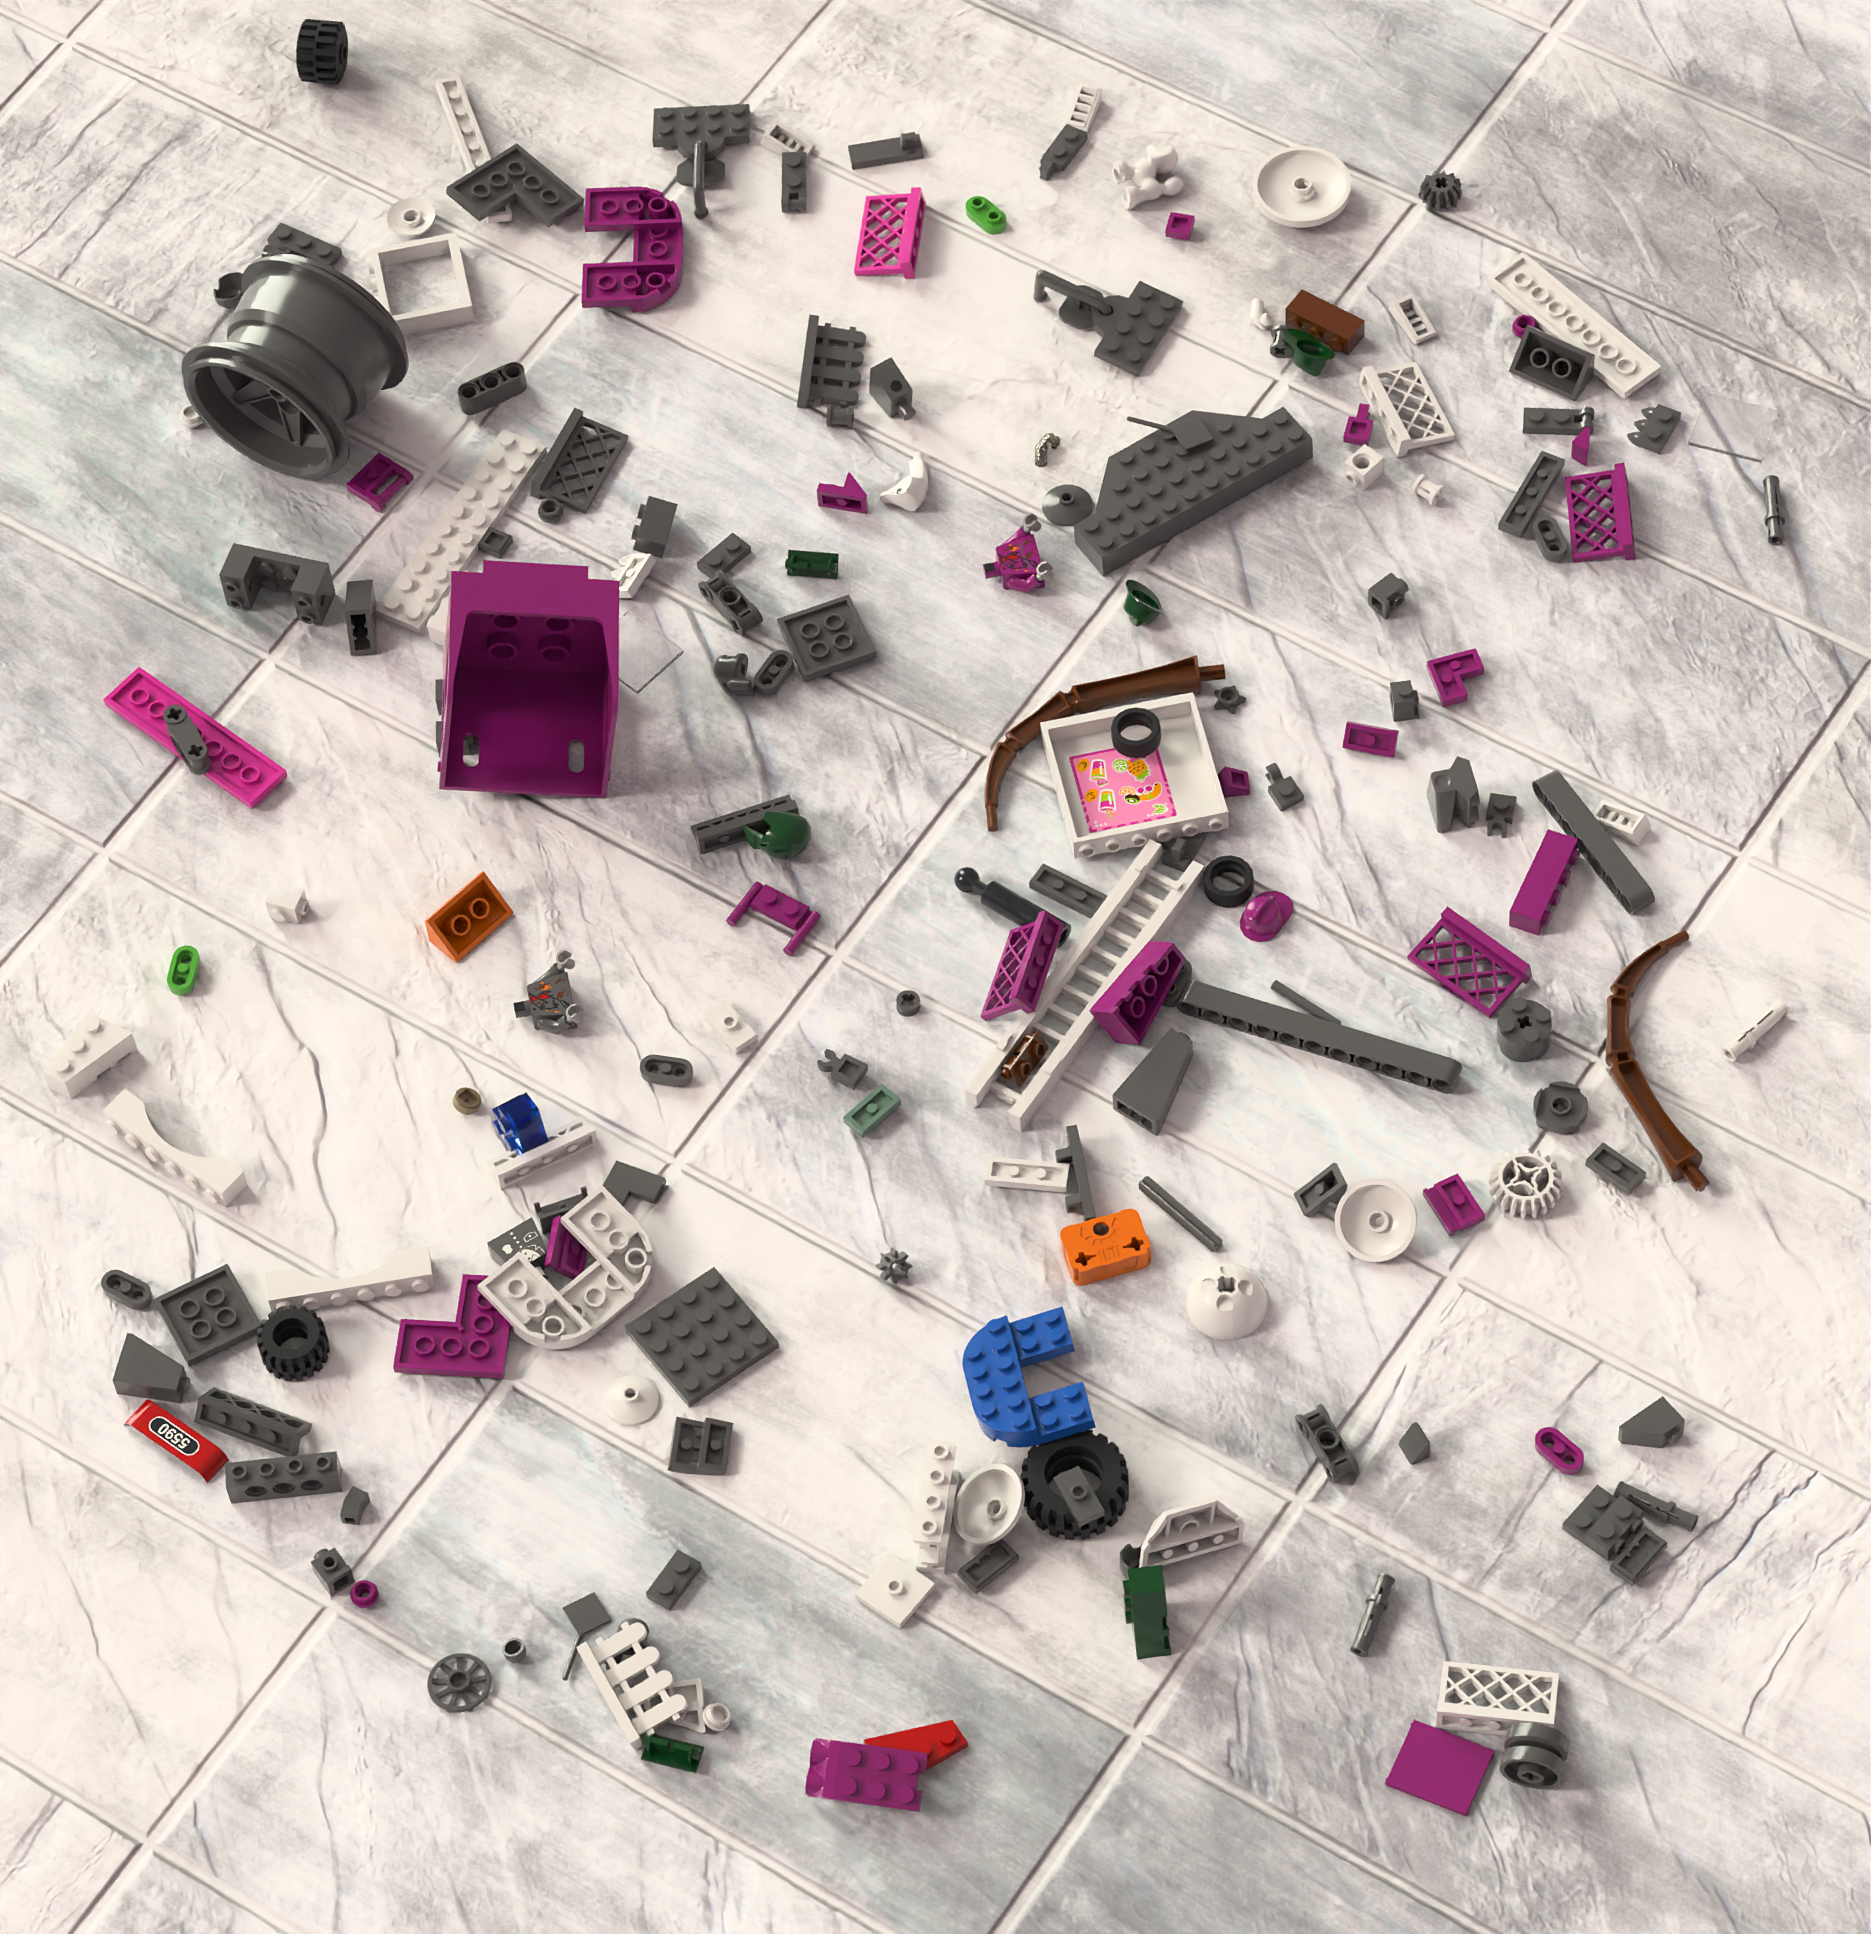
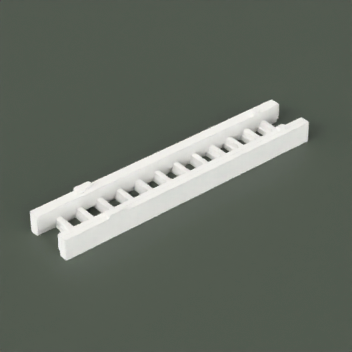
(1071, 964)

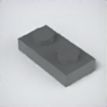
(724, 556)
(1615, 1168)
(673, 1580)

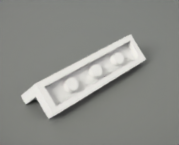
(562, 1144)

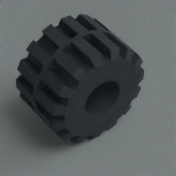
(322, 51)

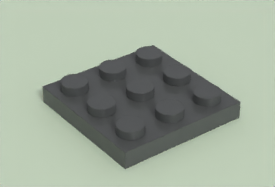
(826, 638)
(208, 1315)

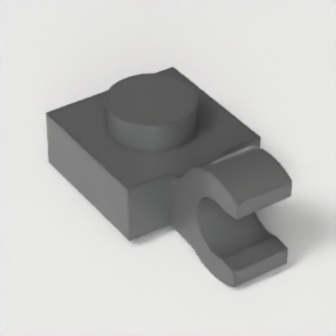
(1282, 791)

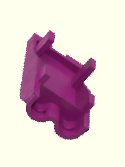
(865, 1774)

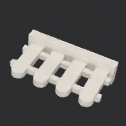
(639, 1694)

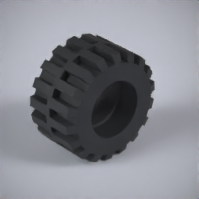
(287, 1325)

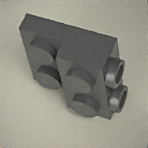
(1604, 1522)

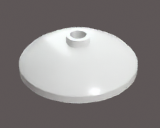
(1357, 1217)
(989, 1504)

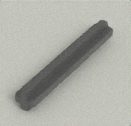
(1180, 1214)

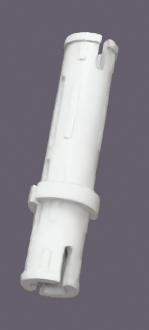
(1747, 1037)

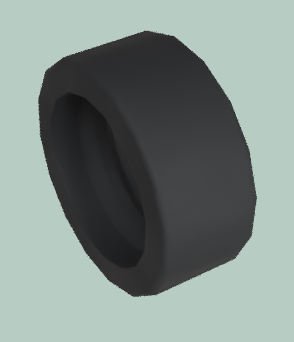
(1133, 717)
(1223, 865)

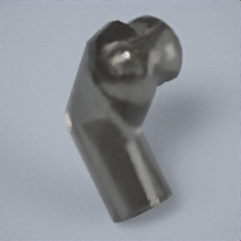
(1047, 442)

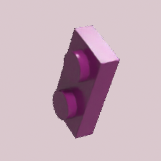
(1370, 739)

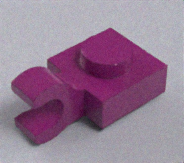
(1359, 428)

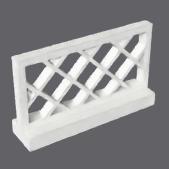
(1394, 427)
(1494, 1718)

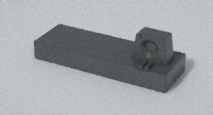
(886, 151)
(1183, 851)

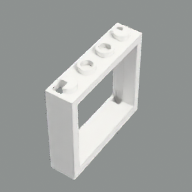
(419, 249)

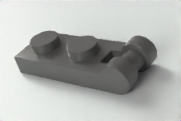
(794, 181)
(1557, 421)

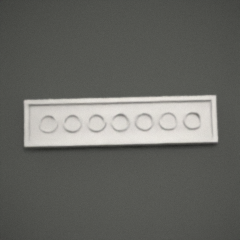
(1567, 317)

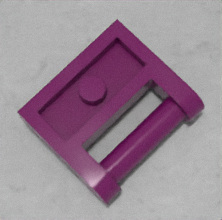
(374, 476)

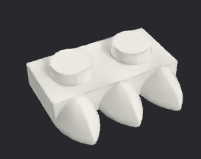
(633, 573)

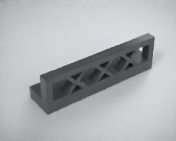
(729, 828)
(251, 1422)

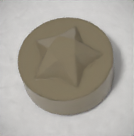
(466, 1100)

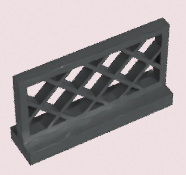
(562, 449)

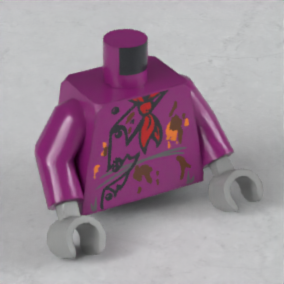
(1019, 560)

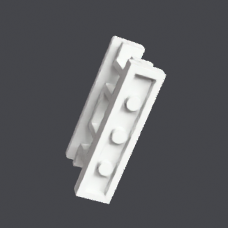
(936, 1507)

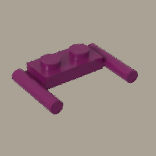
(780, 909)

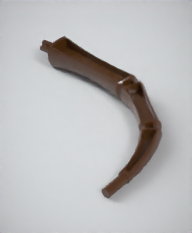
(1173, 678)
(1673, 1148)

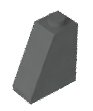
(361, 617)
(149, 1373)

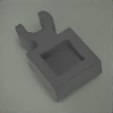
(1500, 812)
(844, 1070)

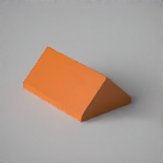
(467, 918)

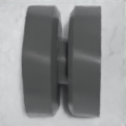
(1534, 1755)

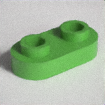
(982, 211)
(181, 972)

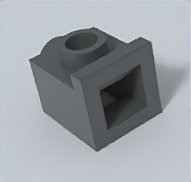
(1387, 594)
(1403, 701)
(332, 1571)

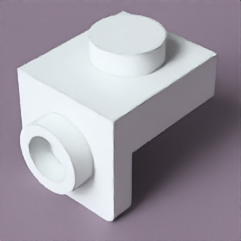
(286, 909)

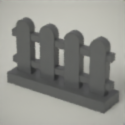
(827, 354)

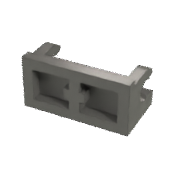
(547, 1213)

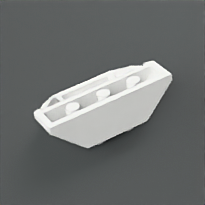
(1191, 1532)

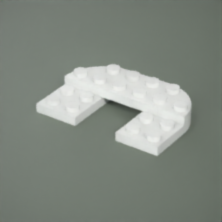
(592, 1298)

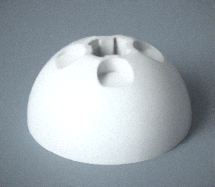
(1227, 1301)

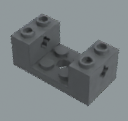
(252, 568)

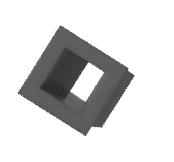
(354, 1505)

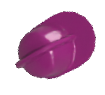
(1265, 915)

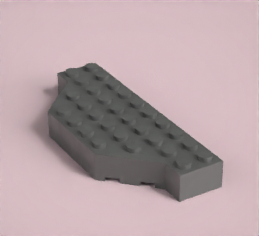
(1163, 490)

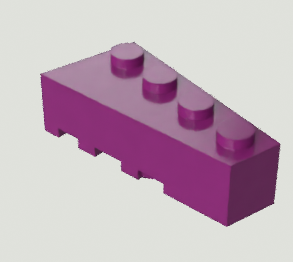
(1138, 992)

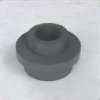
(553, 507)

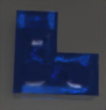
(520, 1124)

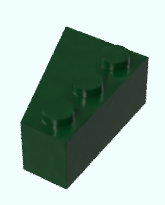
(1147, 1611)

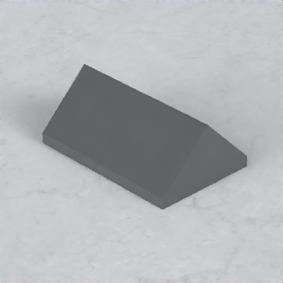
(1553, 363)

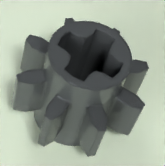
(899, 1271)

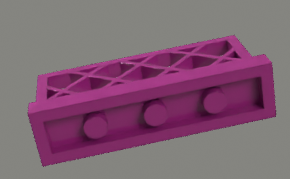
(1620, 506)
(1485, 946)
(1033, 964)

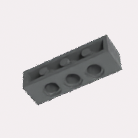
(283, 1477)

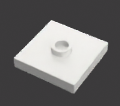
(895, 1590)

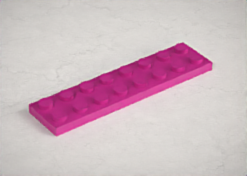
(234, 762)

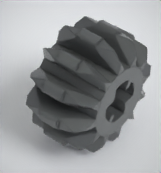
(1441, 190)

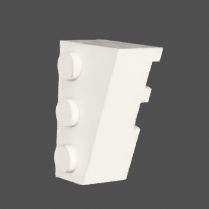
(86, 1054)

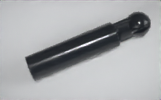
(1003, 900)

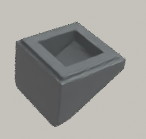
(1415, 1444)

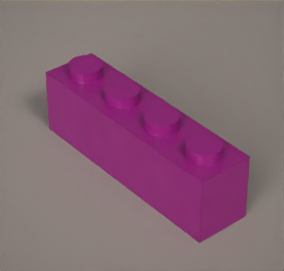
(1543, 882)

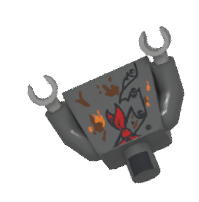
(551, 999)

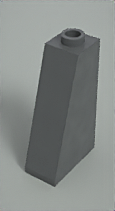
(1155, 1082)

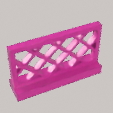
(910, 231)

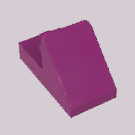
(845, 498)

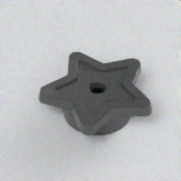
(1228, 693)

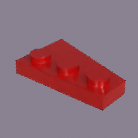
(937, 1740)

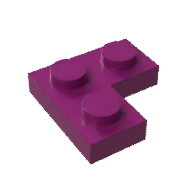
(1450, 671)

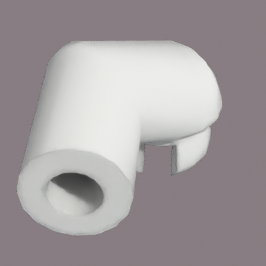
(1258, 317)

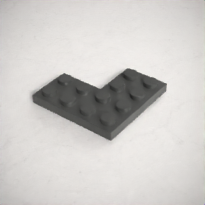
(515, 177)

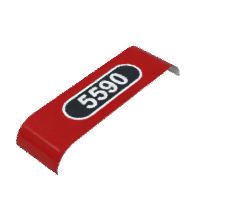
(178, 1439)

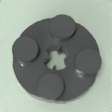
(1560, 1121)

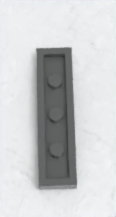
(1531, 494)

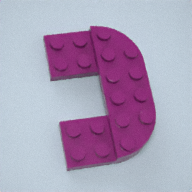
(656, 248)

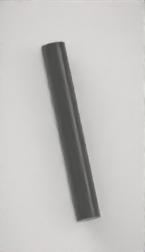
(1302, 1002)

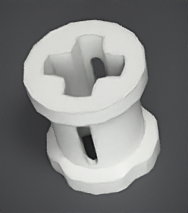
(1428, 489)

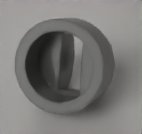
(514, 1650)

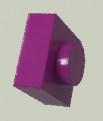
(1180, 226)

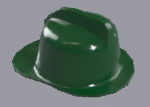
(1307, 351)
(1141, 604)

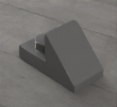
(1321, 1190)

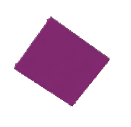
(1439, 1767)

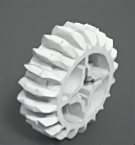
(1522, 1192)

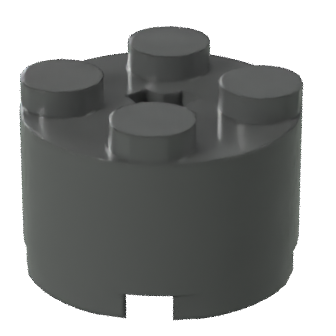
(1524, 1030)

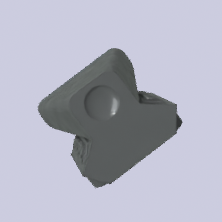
(1453, 795)

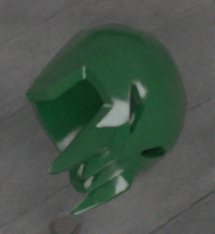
(786, 837)

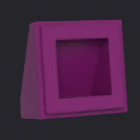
(1580, 447)
(1234, 782)

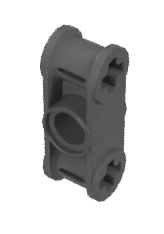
(740, 613)
(187, 739)
(1335, 1459)

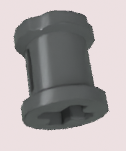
(1279, 347)
(840, 416)

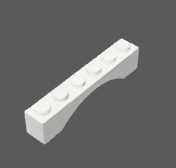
(214, 1176)
(404, 1273)

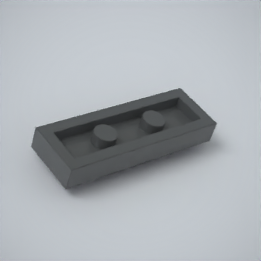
(304, 245)
(1067, 891)

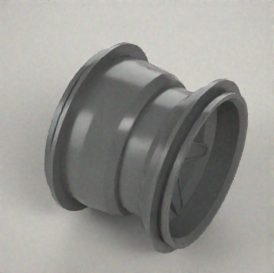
(295, 365)

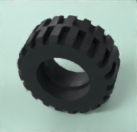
(1090, 1454)

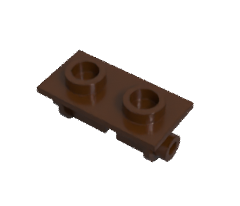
(1029, 1054)

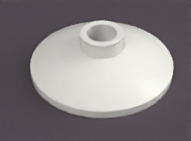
(410, 216)
(635, 1409)

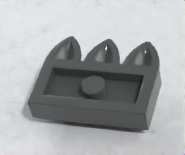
(1656, 430)

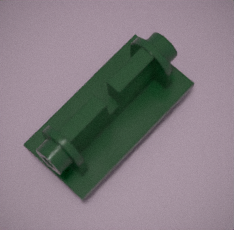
(812, 564)
(671, 1752)

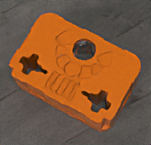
(1105, 1247)

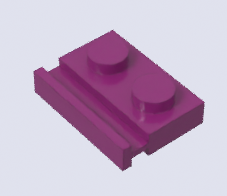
(1454, 1204)
(565, 1251)

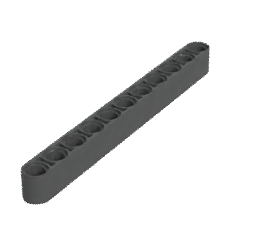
(1319, 1036)

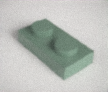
(872, 1110)

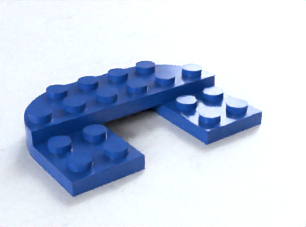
(999, 1390)

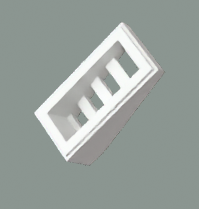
(1086, 94)
(784, 132)
(1411, 302)
(1637, 824)

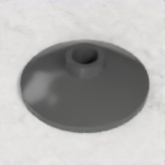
(1065, 512)

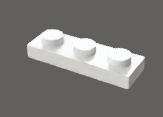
(1027, 1174)

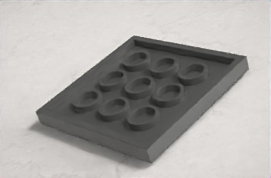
(701, 1336)

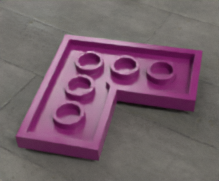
(468, 1347)

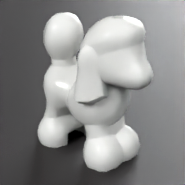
(1143, 173)

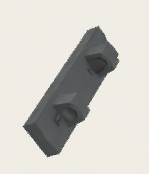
(1073, 1155)

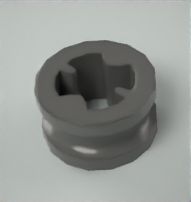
(908, 1011)

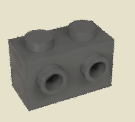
(654, 526)

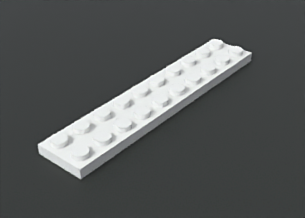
(460, 529)

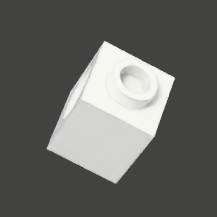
(1363, 467)

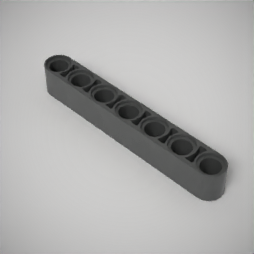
(1593, 842)

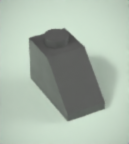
(1653, 1426)

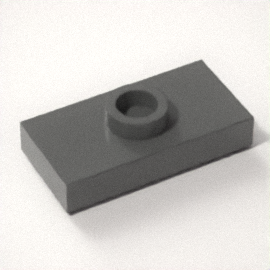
(1079, 1496)
(1638, 1556)
(988, 1565)

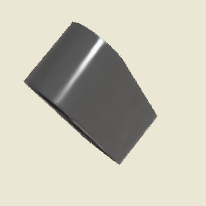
(492, 388)

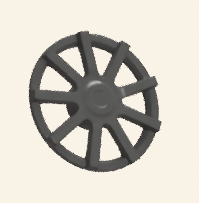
(459, 1683)

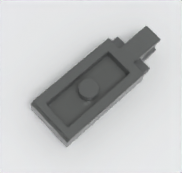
(1062, 151)

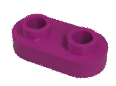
(1561, 1451)

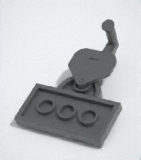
(701, 137)
(1128, 325)

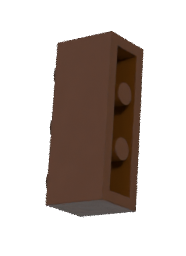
(1325, 322)

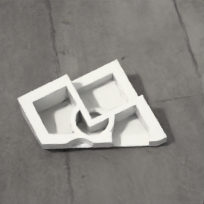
(693, 1692)

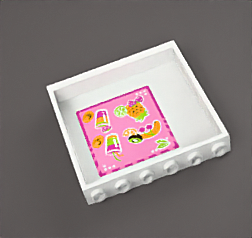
(1124, 800)

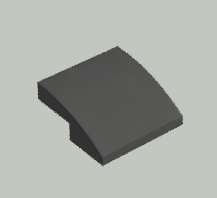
(700, 1446)

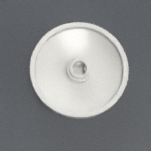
(1301, 186)

